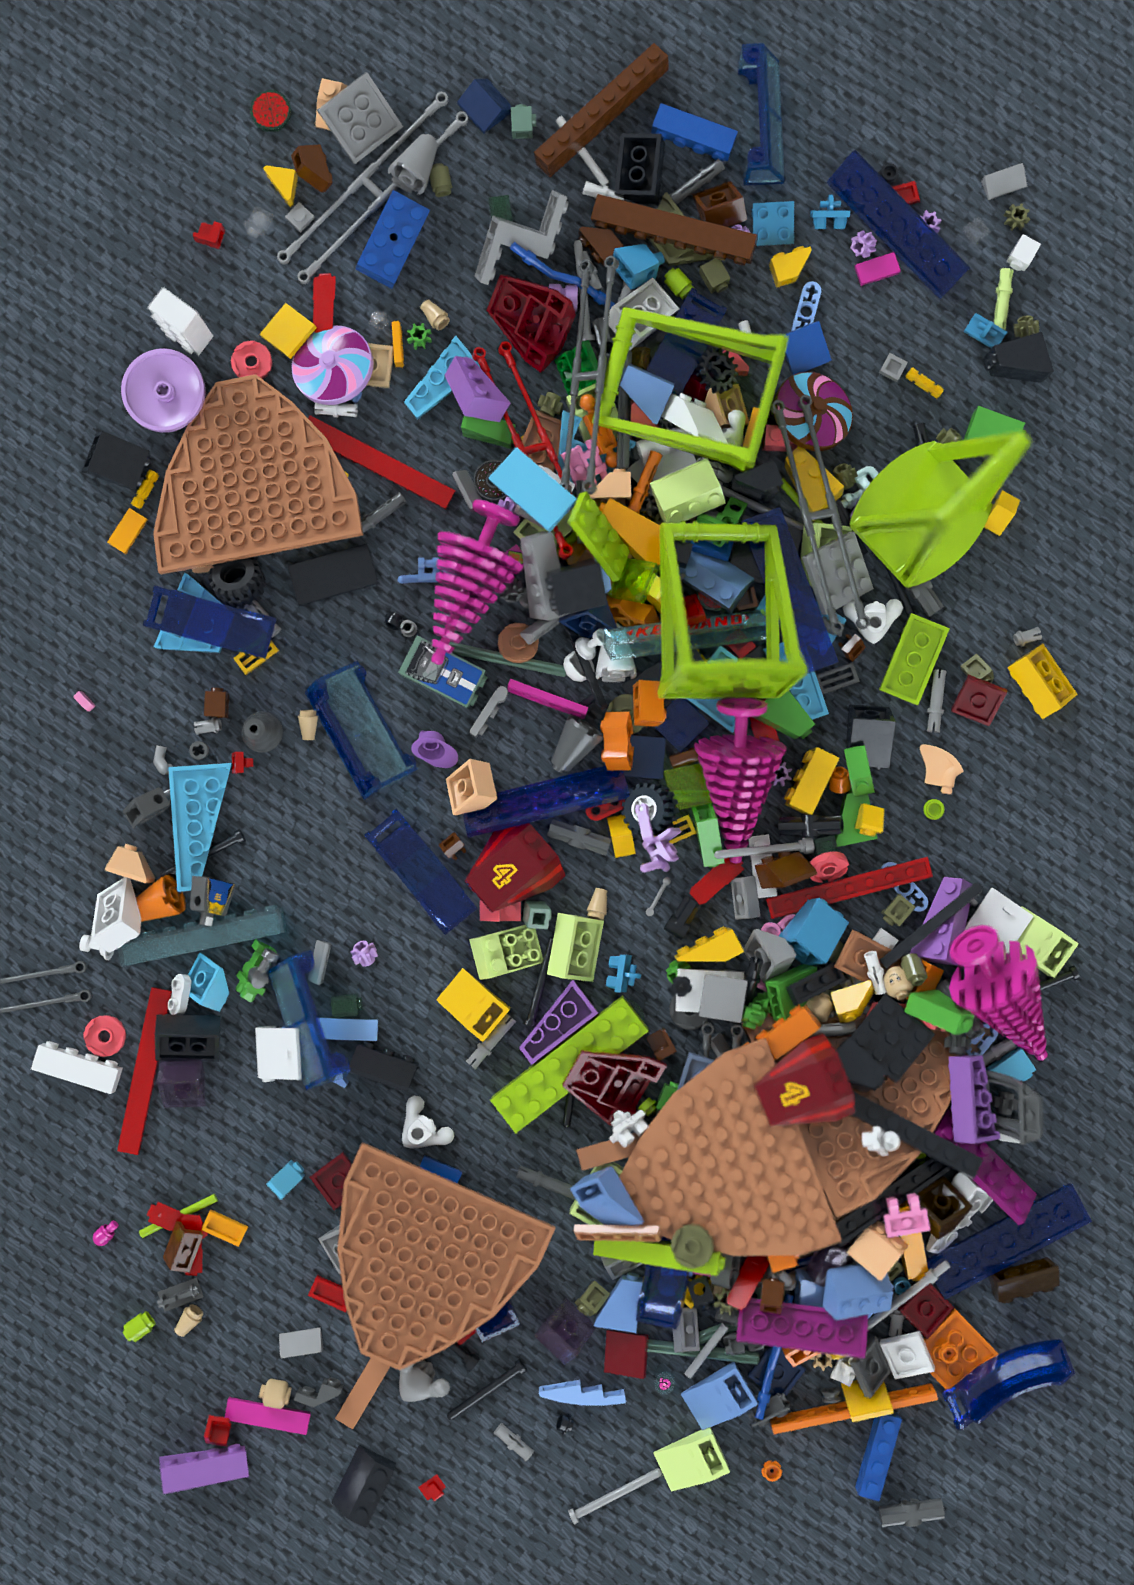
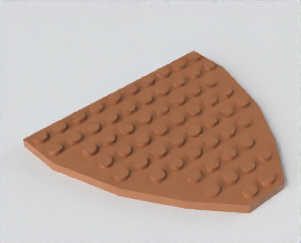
(250, 482)
(843, 1165)
(726, 1169)
(426, 1257)

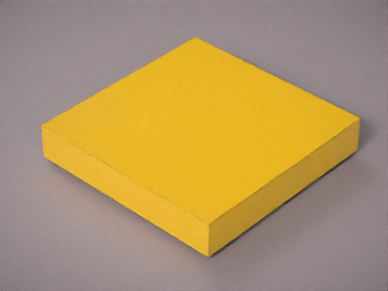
(288, 331)
(863, 1407)

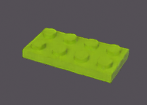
(599, 536)
(914, 659)

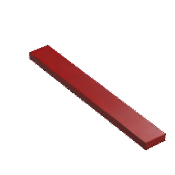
(385, 465)
(851, 886)
(143, 1075)

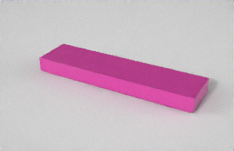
(547, 699)
(260, 1415)

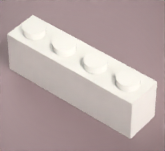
(76, 1067)

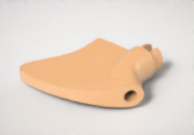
(940, 767)

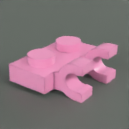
(908, 1221)

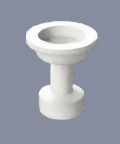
(587, 648)
(86, 944)

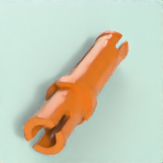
(646, 478)

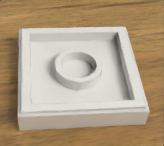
(907, 1355)

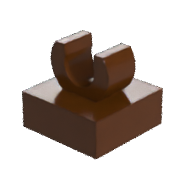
(853, 647)
(452, 845)

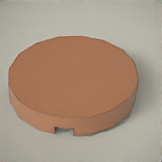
(513, 646)

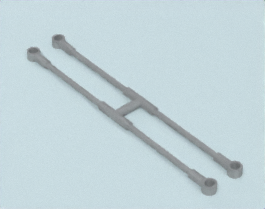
(364, 180)

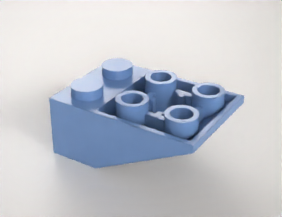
(606, 1198)
(720, 1397)

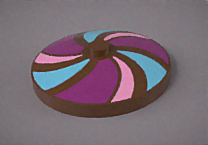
(829, 408)

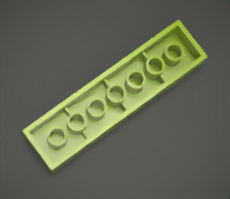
(542, 1082)

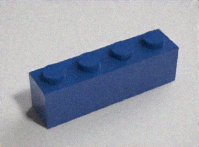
(694, 132)
(878, 1456)

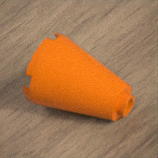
(161, 900)

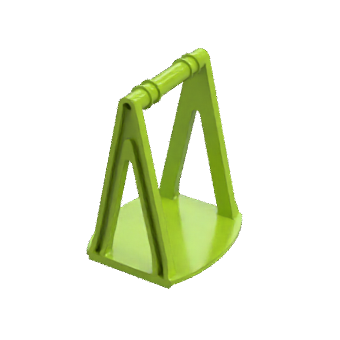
(729, 340)
(927, 510)
(729, 677)

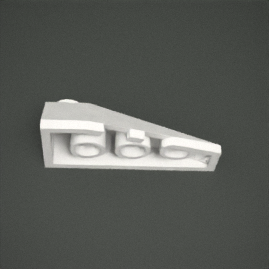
(979, 1200)

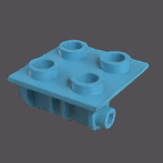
(773, 222)

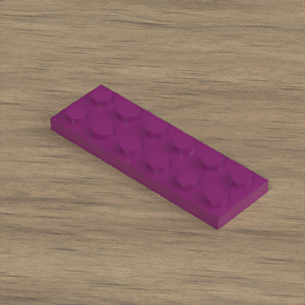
(994, 1174)
(803, 1329)

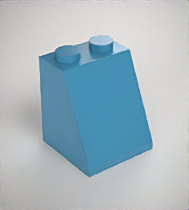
(814, 932)

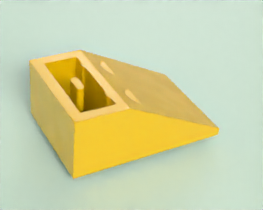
(719, 947)
(473, 1004)

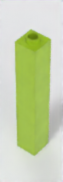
(654, 1254)

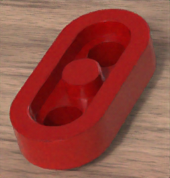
(605, 810)

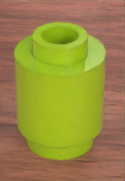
(678, 283)
(138, 1326)

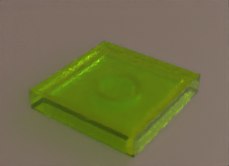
(634, 581)
(688, 786)

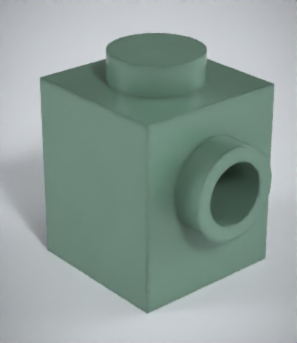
(522, 121)
(536, 914)

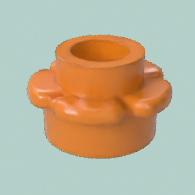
(948, 1359)
(771, 1476)

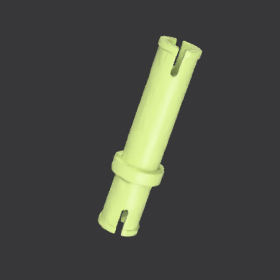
(1003, 295)

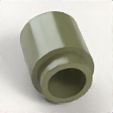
(440, 180)
(914, 969)

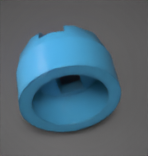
(897, 1287)

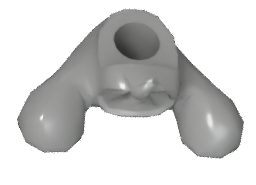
(417, 1383)

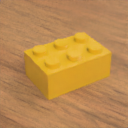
(810, 781)

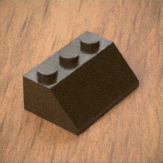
(1024, 1280)

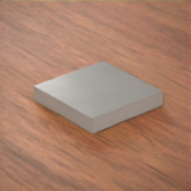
(723, 998)

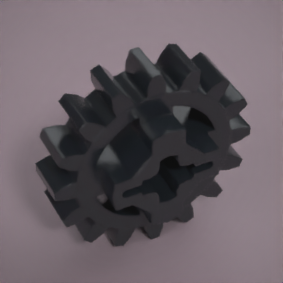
(717, 370)

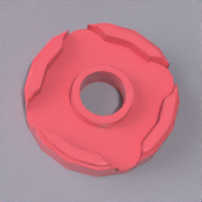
(248, 349)
(829, 866)
(115, 1029)

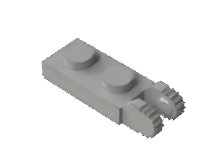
(489, 710)

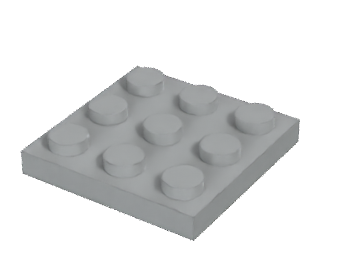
(360, 118)
(836, 572)

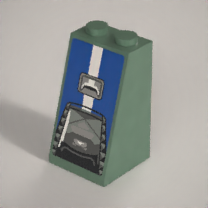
(453, 679)

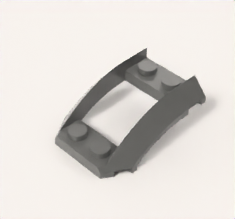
(1030, 1110)

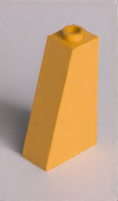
(634, 530)
(914, 1256)

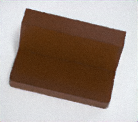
(182, 1248)

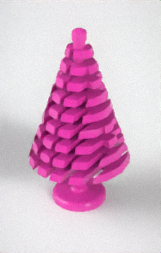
(470, 577)
(739, 771)
(1000, 988)

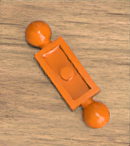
(605, 438)

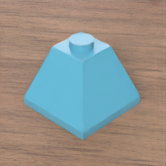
(208, 983)

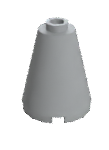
(414, 165)

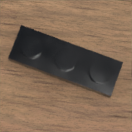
(815, 984)

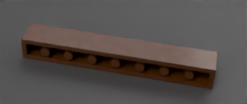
(601, 110)
(674, 229)

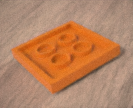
(971, 1346)

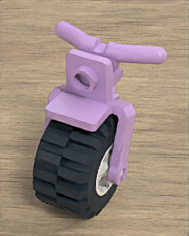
(651, 813)

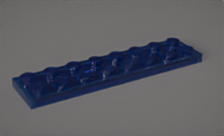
(897, 224)
(810, 628)
(548, 800)
(1009, 1242)

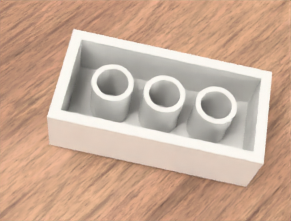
(180, 322)

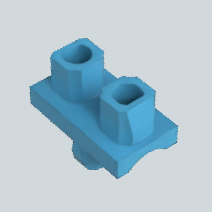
(839, 219)
(985, 331)
(625, 975)

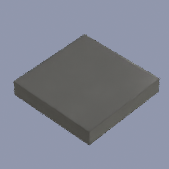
(871, 1370)

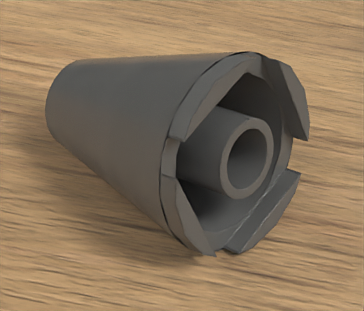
(268, 733)
(574, 743)

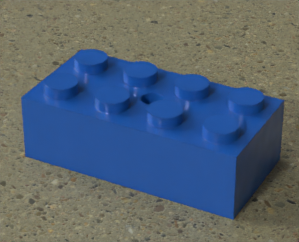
(382, 257)

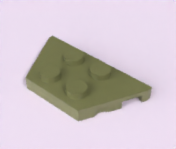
(672, 255)

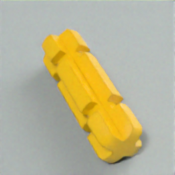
(924, 383)
(145, 489)

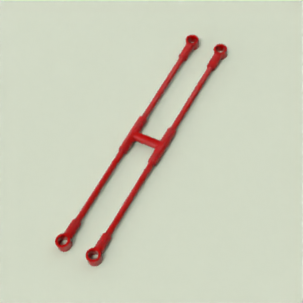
(546, 443)

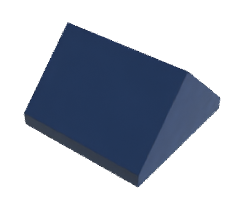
(484, 104)
(589, 620)

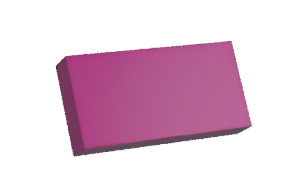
(877, 268)

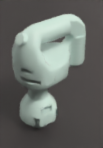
(850, 499)

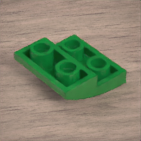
(565, 365)

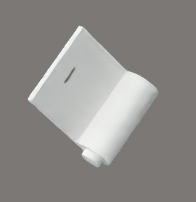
(672, 458)
(991, 914)
(278, 1053)

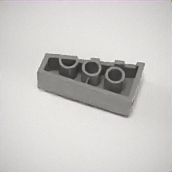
(538, 558)

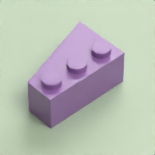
(475, 391)

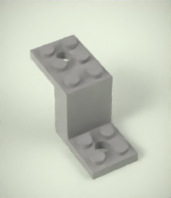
(508, 232)

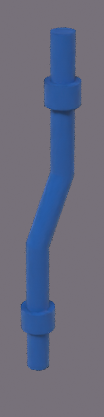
(530, 259)
(764, 1395)

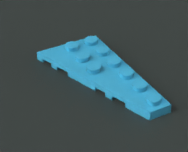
(195, 808)

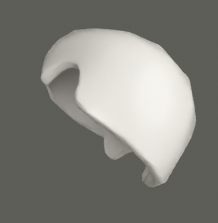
(573, 668)

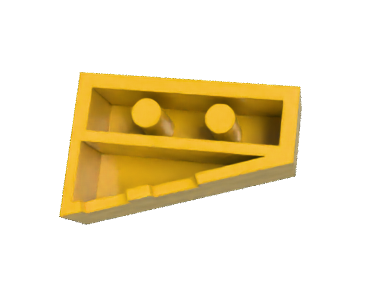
(812, 481)

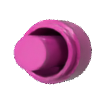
(104, 1233)

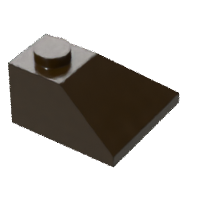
(944, 1207)

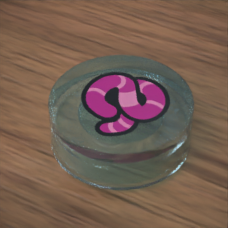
(664, 1382)

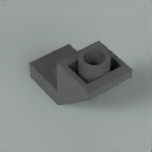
(329, 1389)

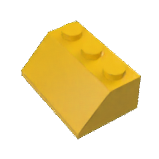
(1042, 681)

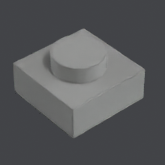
(300, 217)
(893, 367)

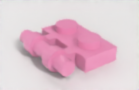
(579, 463)

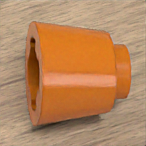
(840, 780)

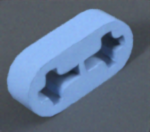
(985, 1042)

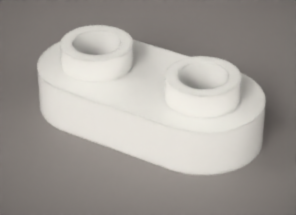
(180, 994)

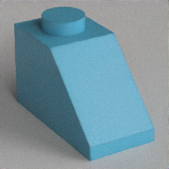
(1015, 1065)
(286, 1178)

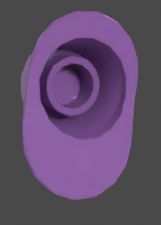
(434, 750)

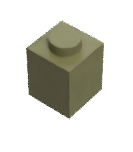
(714, 275)

